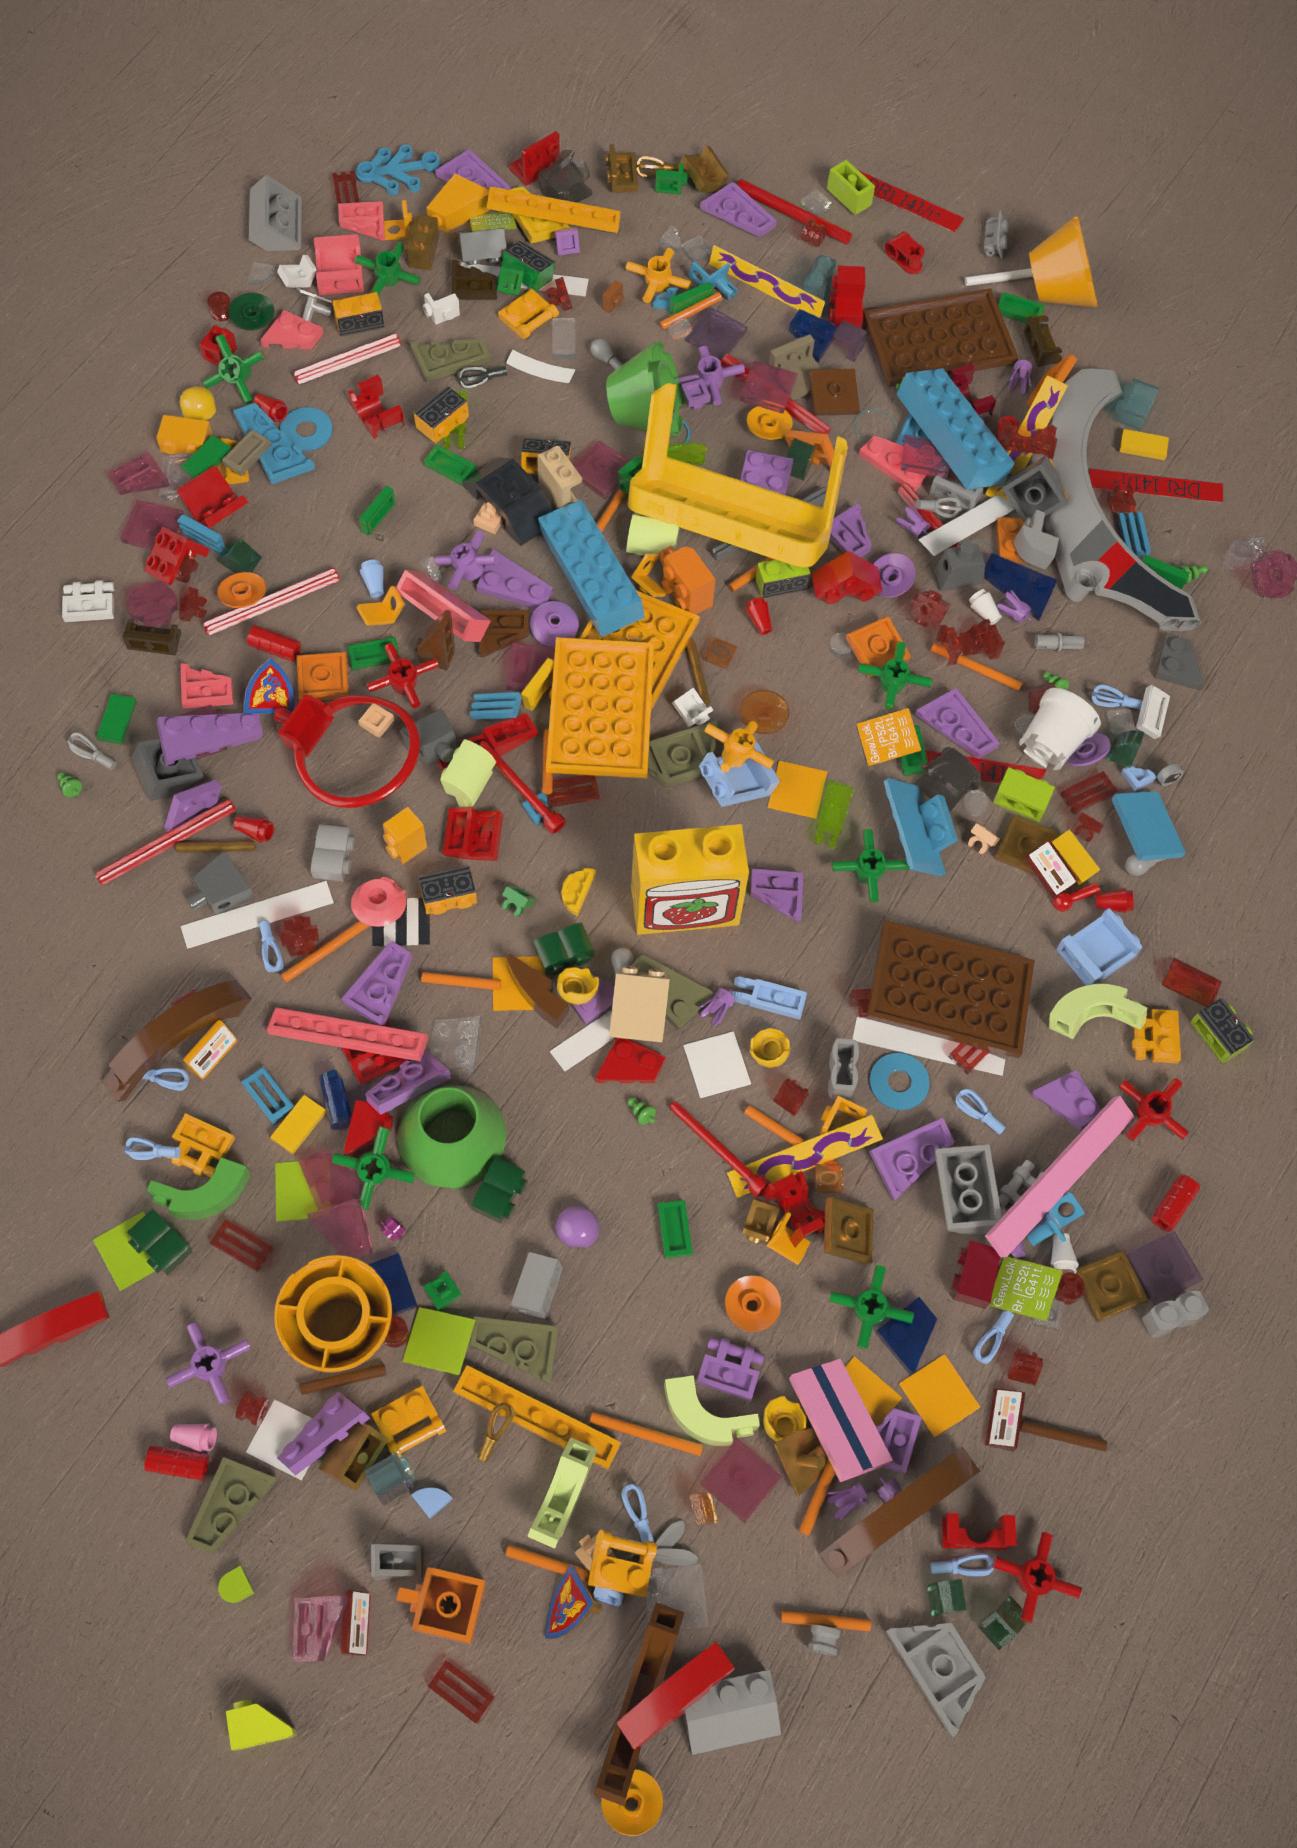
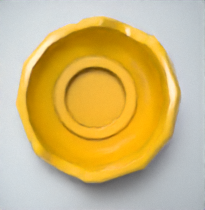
(197, 403)
(577, 985)
(770, 1048)
(783, 1418)

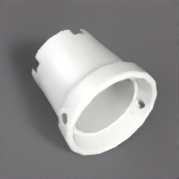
(1059, 727)

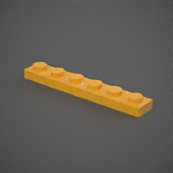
(553, 209)
(534, 1415)

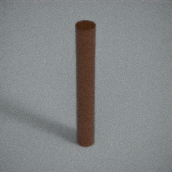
(342, 1379)
(1063, 1435)

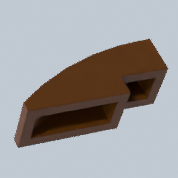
(537, 991)

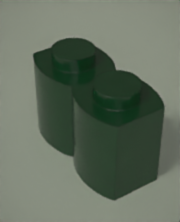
(564, 949)
(499, 1190)
(158, 1242)

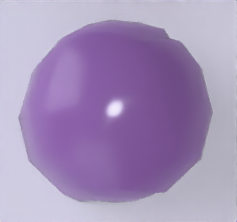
(577, 1227)

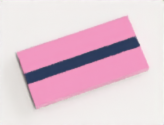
(840, 1420)

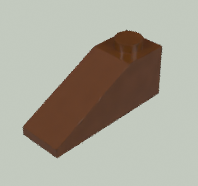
(438, 642)

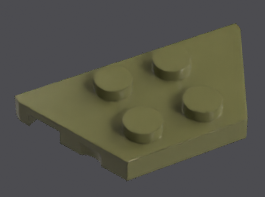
(678, 755)

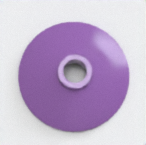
(895, 566)
(545, 631)
(1090, 750)

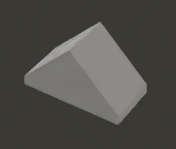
(395, 1561)

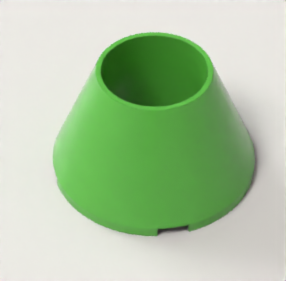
(635, 381)
(456, 1163)

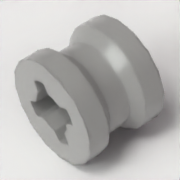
(824, 1640)

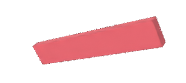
(347, 1034)

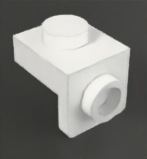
(298, 275)
(442, 309)
(692, 708)

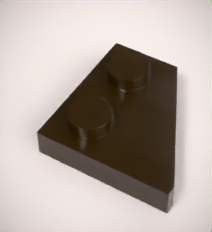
(473, 283)

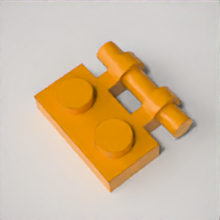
(1164, 1037)
(203, 1138)

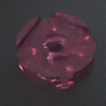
(1262, 574)
(148, 593)

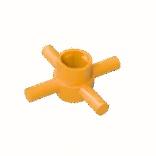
(658, 274)
(739, 746)

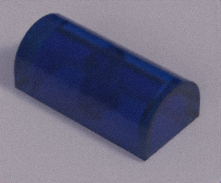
(335, 1100)

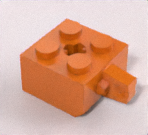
(687, 579)
(428, 1601)

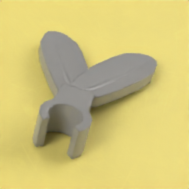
(668, 1555)

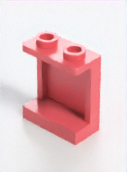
(337, 265)

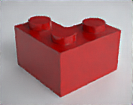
(847, 295)
(847, 576)

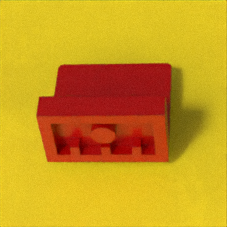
(536, 158)
(210, 498)
(169, 552)

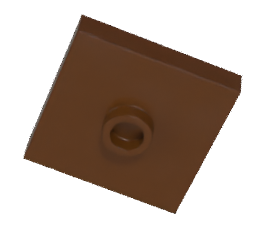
(834, 392)

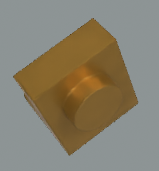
(760, 1221)

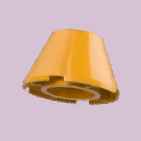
(1063, 268)
(314, 1287)

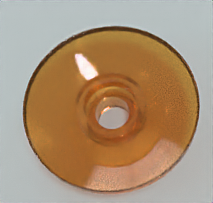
(765, 703)

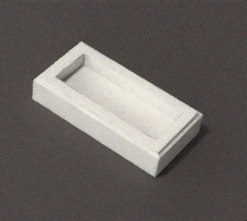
(1153, 712)

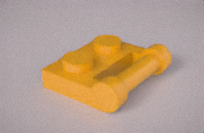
(523, 310)
(404, 1414)
(621, 1574)

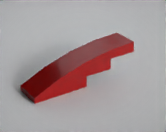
(503, 736)
(52, 1327)
(675, 1696)

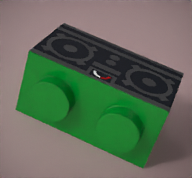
(537, 266)

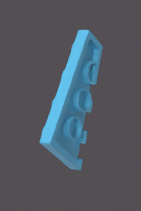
(283, 458)

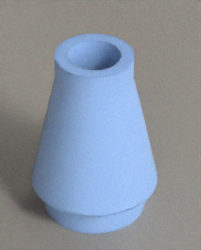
(373, 577)

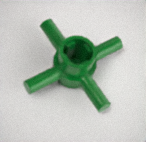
(387, 269)
(238, 375)
(890, 671)
(863, 863)
(382, 1162)
(873, 1296)

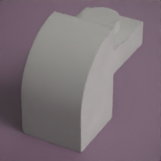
(1033, 545)

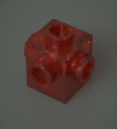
(936, 611)
(299, 936)

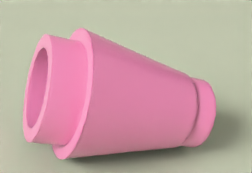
(194, 1436)

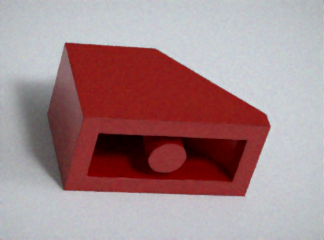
(364, 1128)

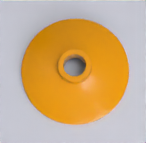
(768, 423)
(650, 1804)

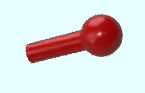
(1064, 901)

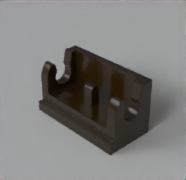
(1041, 341)
(151, 638)

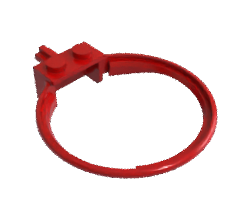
(309, 722)

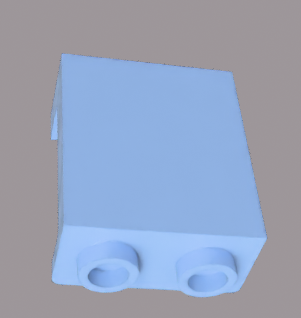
(740, 783)
(1099, 948)

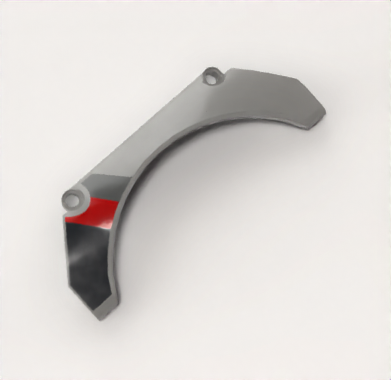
(1088, 547)

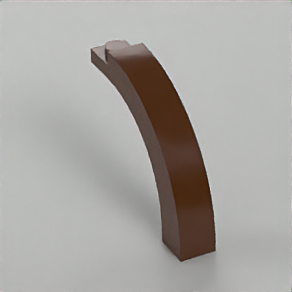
(168, 1030)
(899, 1512)
(646, 1677)

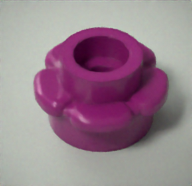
(392, 1228)

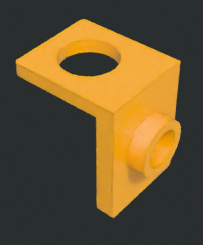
(403, 224)
(641, 576)
(382, 612)
(842, 1105)
(781, 1243)

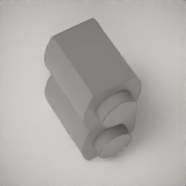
(332, 852)
(843, 1069)
(1177, 1313)

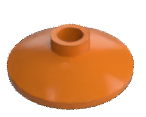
(241, 590)
(756, 1290)

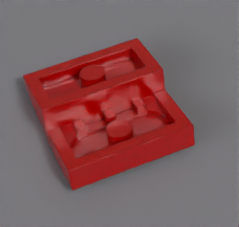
(473, 834)
(369, 1065)

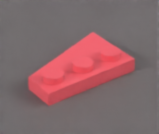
(887, 458)

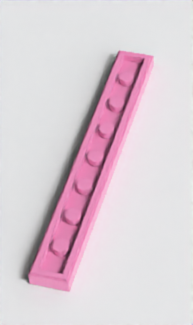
(1059, 1177)

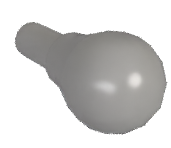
(602, 351)
(1138, 868)
(622, 957)

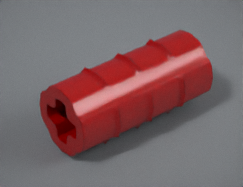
(274, 643)
(1175, 1203)
(176, 1463)

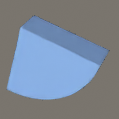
(1138, 777)
(431, 1500)
(608, 1596)

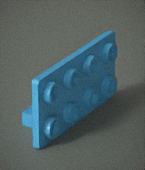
(921, 826)

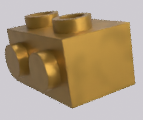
(422, 242)
(353, 1455)

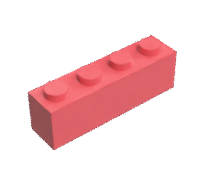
(435, 599)

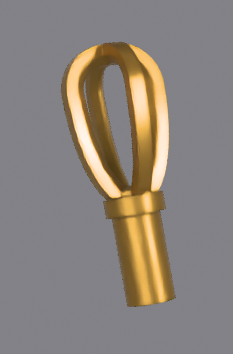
(664, 166)
(490, 1438)

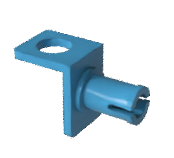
(717, 279)
(1055, 1221)

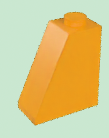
(458, 202)

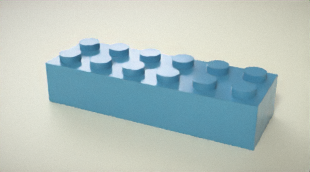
(955, 428)
(591, 568)

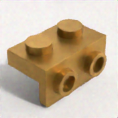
(622, 170)
(705, 170)

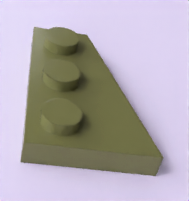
(442, 360)
(683, 993)
(517, 1344)
(227, 1503)

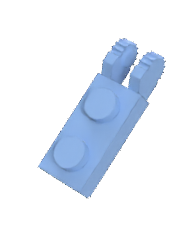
(770, 997)

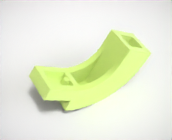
(1093, 1002)
(699, 1423)
(563, 1493)

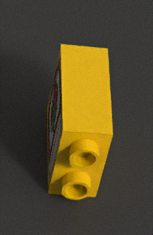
(688, 879)

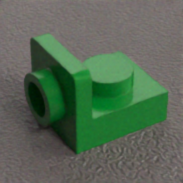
(671, 181)
(510, 278)
(627, 472)

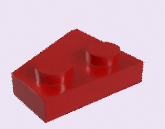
(630, 1063)

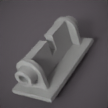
(995, 235)

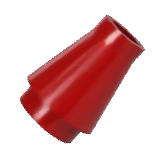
(272, 407)
(759, 614)
(256, 828)
(1118, 900)

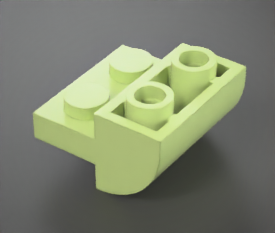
(650, 535)
(467, 773)

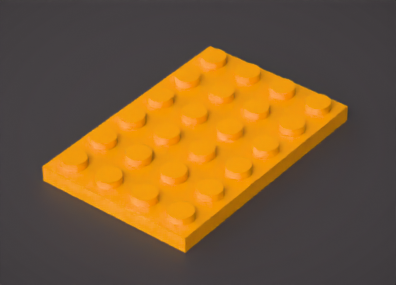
(665, 627)
(600, 708)

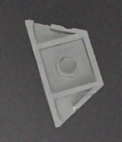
(940, 1668)

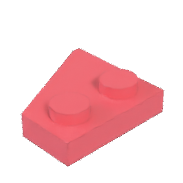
(363, 218)
(292, 332)
(204, 688)

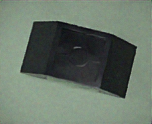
(512, 495)

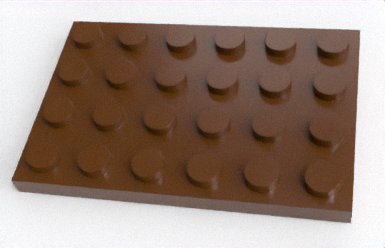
(940, 335)
(951, 989)

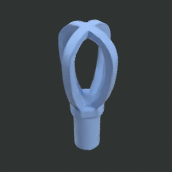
(1120, 700)
(268, 939)
(153, 1074)
(986, 1117)
(158, 1149)
(998, 1329)
(642, 1523)
(952, 1565)

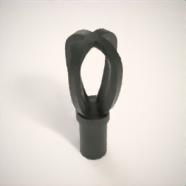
(487, 374)

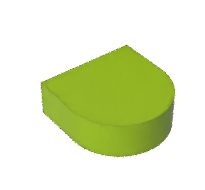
(235, 1586)

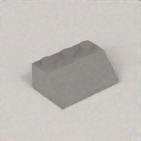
(274, 216)
(968, 1189)
(733, 1713)

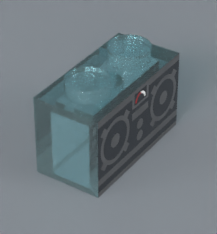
(390, 1478)

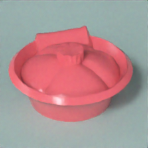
(378, 902)

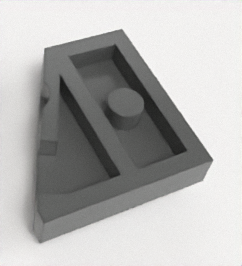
(1179, 663)

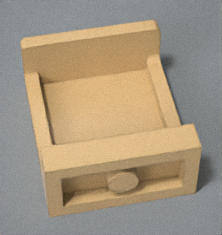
(557, 477)
(639, 1004)

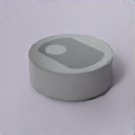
(1170, 774)

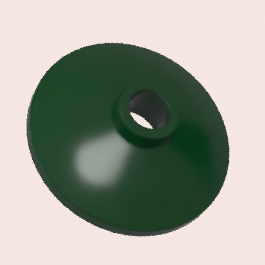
(251, 311)

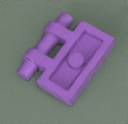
(728, 1376)

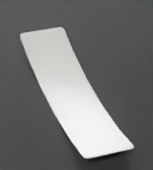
(539, 368)

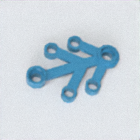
(370, 171)

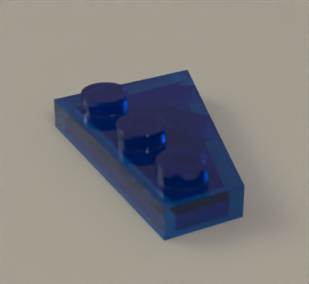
(1026, 583)

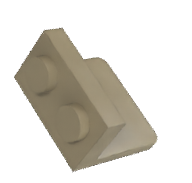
(796, 358)

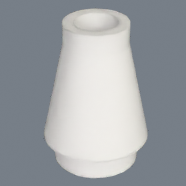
(985, 606)
(1063, 1255)

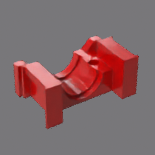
(370, 409)
(793, 1197)
(996, 1539)

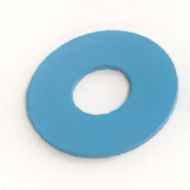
(309, 414)
(891, 1098)

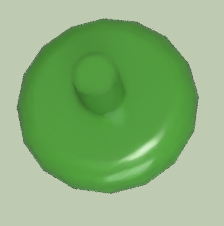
(1194, 571)
(1056, 680)
(70, 786)
(644, 1113)

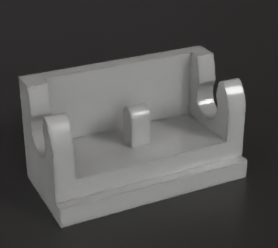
(949, 488)
(537, 1285)

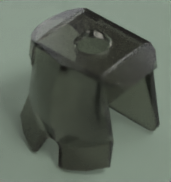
(565, 179)
(949, 776)

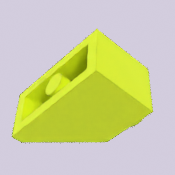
(255, 1725)

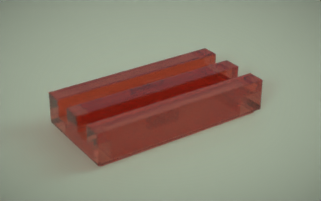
(344, 178)
(574, 794)
(1072, 801)
(962, 1061)
(260, 1257)
(481, 1707)

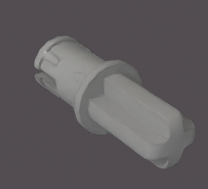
(1058, 642)

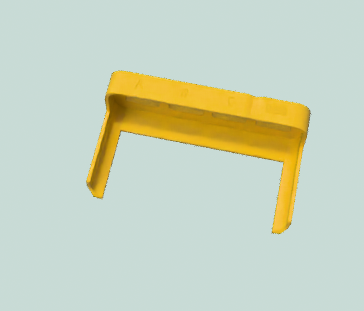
(727, 506)

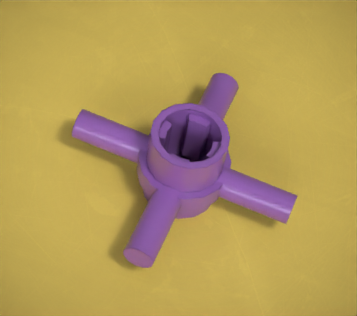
(712, 373)
(467, 561)
(204, 1352)

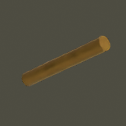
(697, 671)
(232, 846)

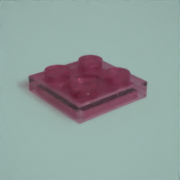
(768, 387)

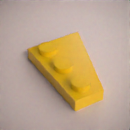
(535, 228)

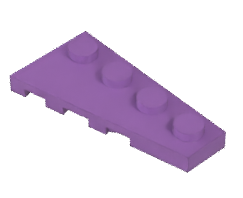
(197, 734)

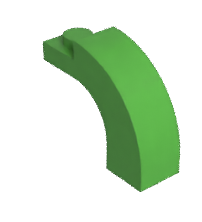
(206, 1200)

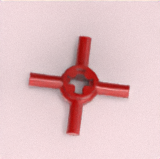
(396, 673)
(1147, 1115)
(1027, 1581)

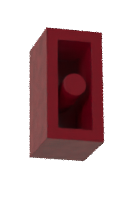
(976, 1275)

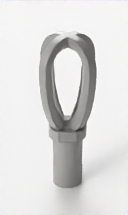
(933, 506)
(97, 756)

